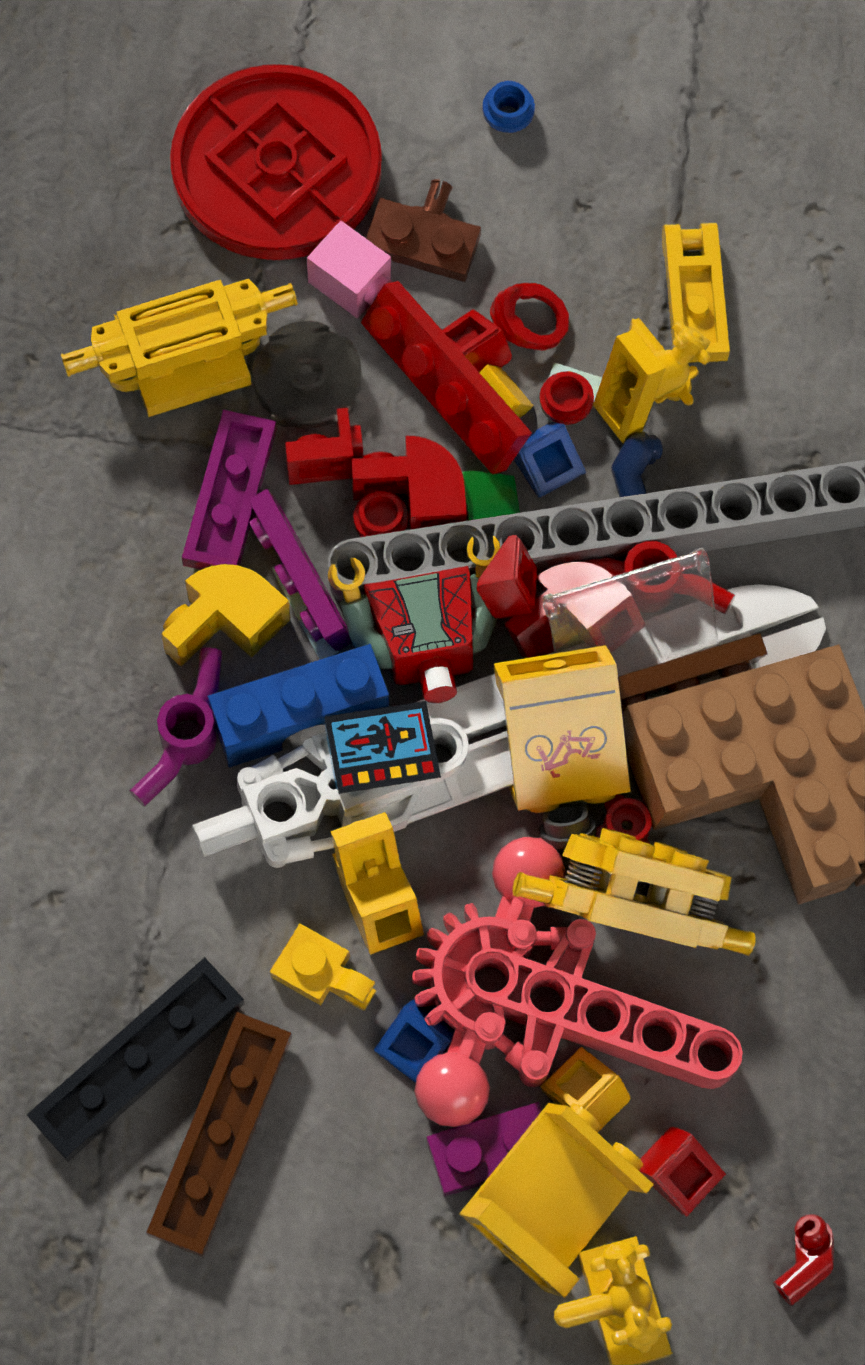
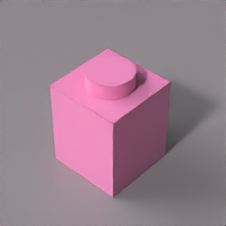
(348, 269)

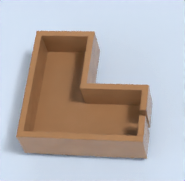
(772, 736)

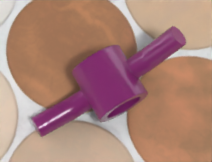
(180, 709)

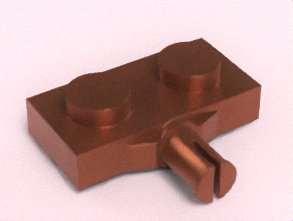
(425, 235)

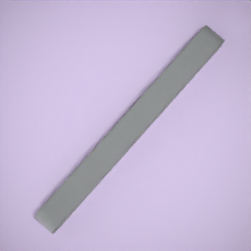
(644, 512)

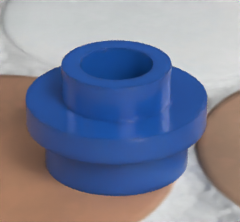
(508, 94)

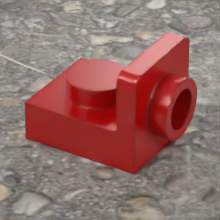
(324, 458)

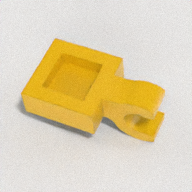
(316, 966)

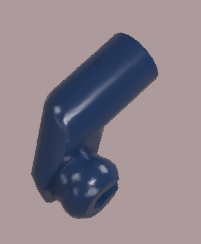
(632, 460)

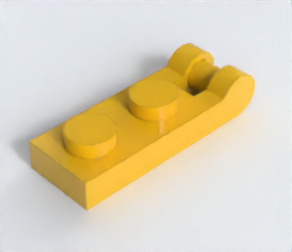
(697, 285)

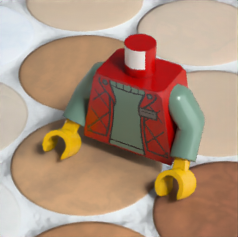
(421, 623)

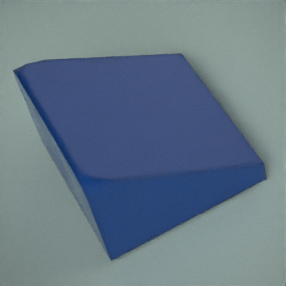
(549, 459)
(412, 1042)

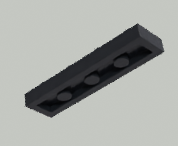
(135, 1059)

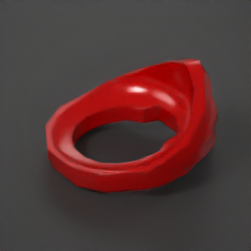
(503, 315)

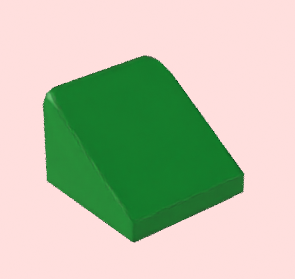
(489, 495)

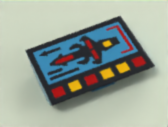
(381, 747)

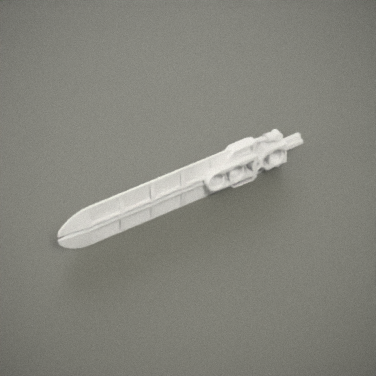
(474, 767)

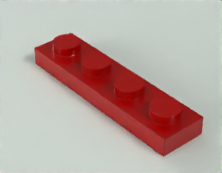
(445, 377)

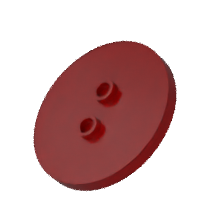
(275, 161)

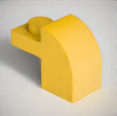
(229, 601)
(376, 883)

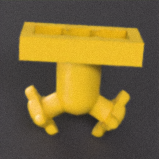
(647, 373)
(620, 1303)

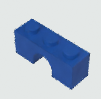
(265, 712)

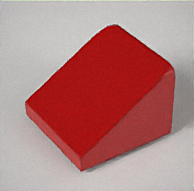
(479, 340)
(509, 581)
(681, 1169)

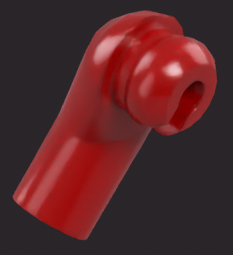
(812, 1256)

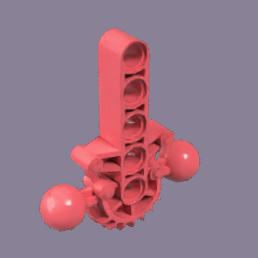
(453, 1085)

